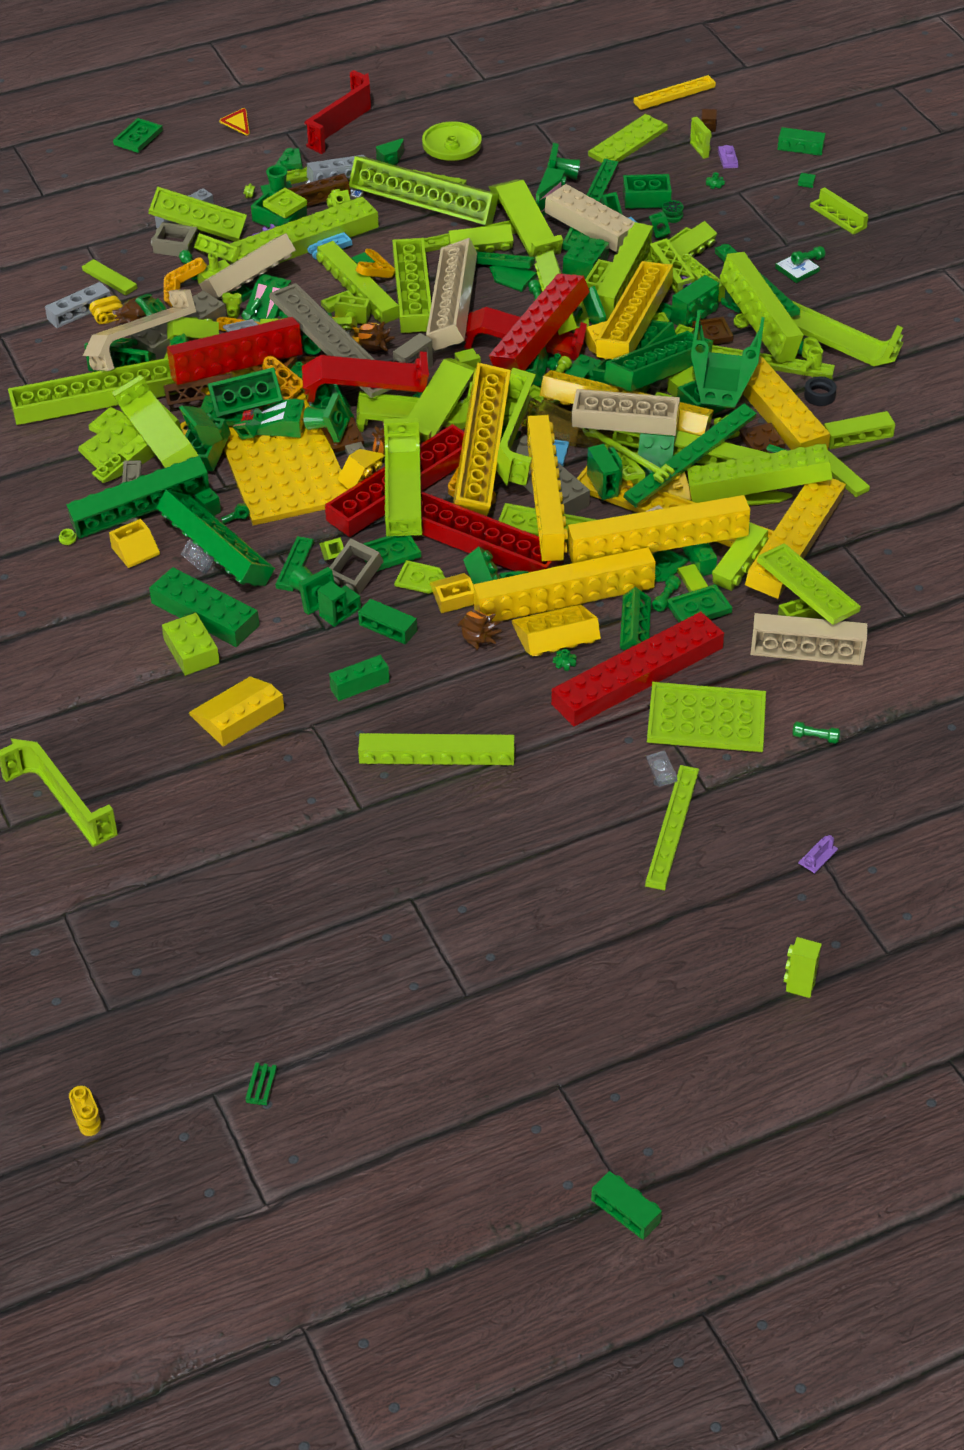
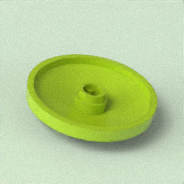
(451, 141)

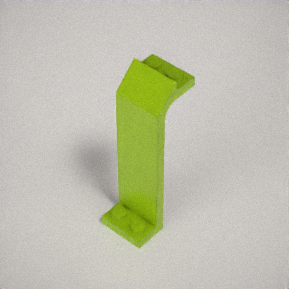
(527, 218)
(847, 338)
(441, 396)
(394, 406)
(153, 423)
(511, 465)
(402, 477)
(28, 757)

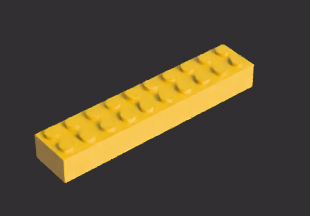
(634, 310)
(564, 386)
(482, 438)
(546, 488)
(660, 529)
(798, 530)
(565, 585)

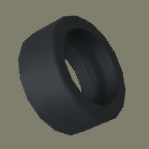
(820, 399)

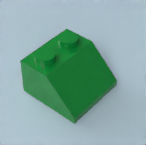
(201, 426)

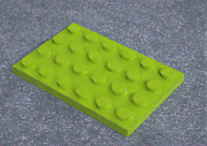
(707, 717)

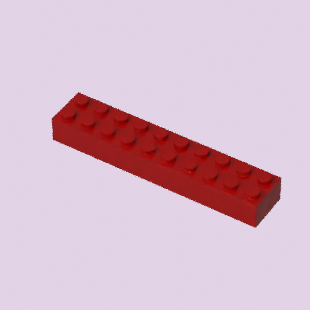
(366, 500)
(469, 530)
(637, 668)

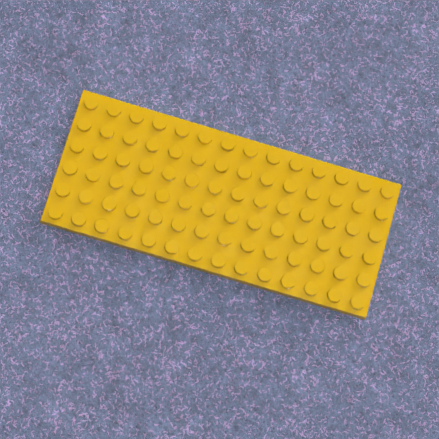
(280, 473)

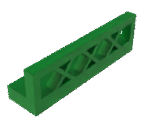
(632, 617)

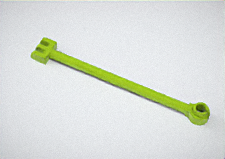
(659, 472)

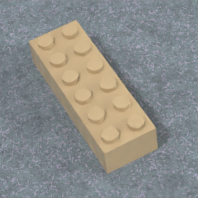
(588, 216)
(248, 267)
(625, 412)
(808, 639)

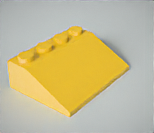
(557, 629)
(239, 709)

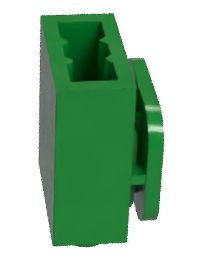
(604, 470)

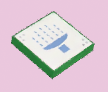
(797, 272)

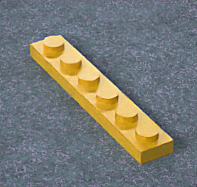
(674, 92)

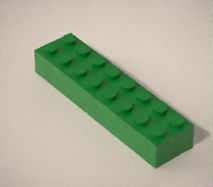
(652, 362)
(135, 497)
(215, 538)

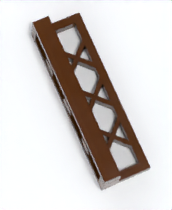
(318, 190)
(171, 388)

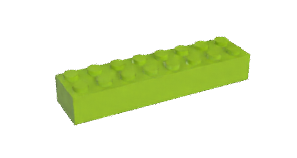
(625, 263)
(412, 284)
(757, 301)
(759, 473)

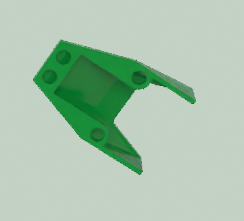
(722, 376)

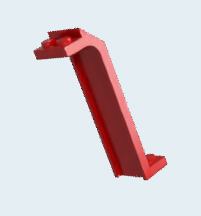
(339, 112)
(500, 323)
(364, 374)

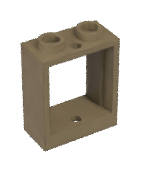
(170, 247)
(413, 347)
(374, 562)

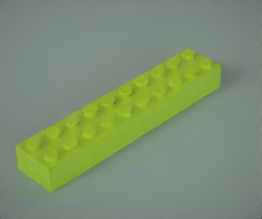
(423, 190)
(349, 217)
(84, 391)

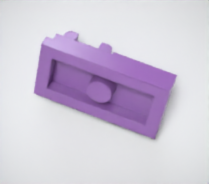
(727, 156)

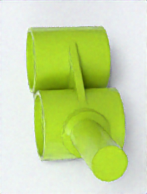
(812, 352)

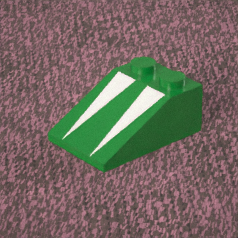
(283, 418)

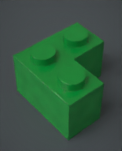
(337, 603)

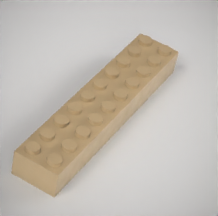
(452, 294)

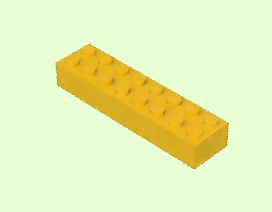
(784, 409)

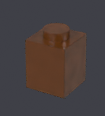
(709, 118)

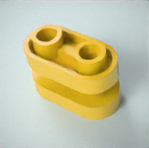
(102, 309)
(85, 1110)

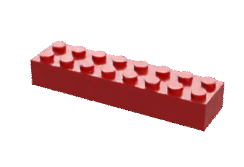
(540, 322)
(234, 350)

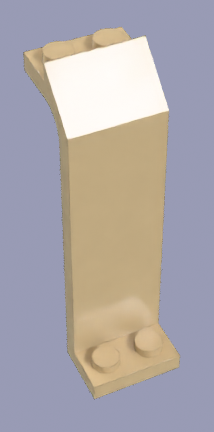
(100, 342)

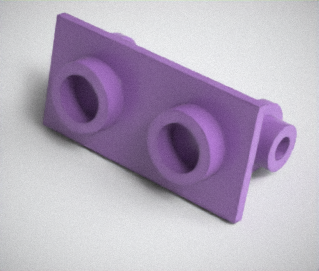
(819, 854)

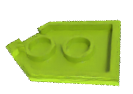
(418, 576)

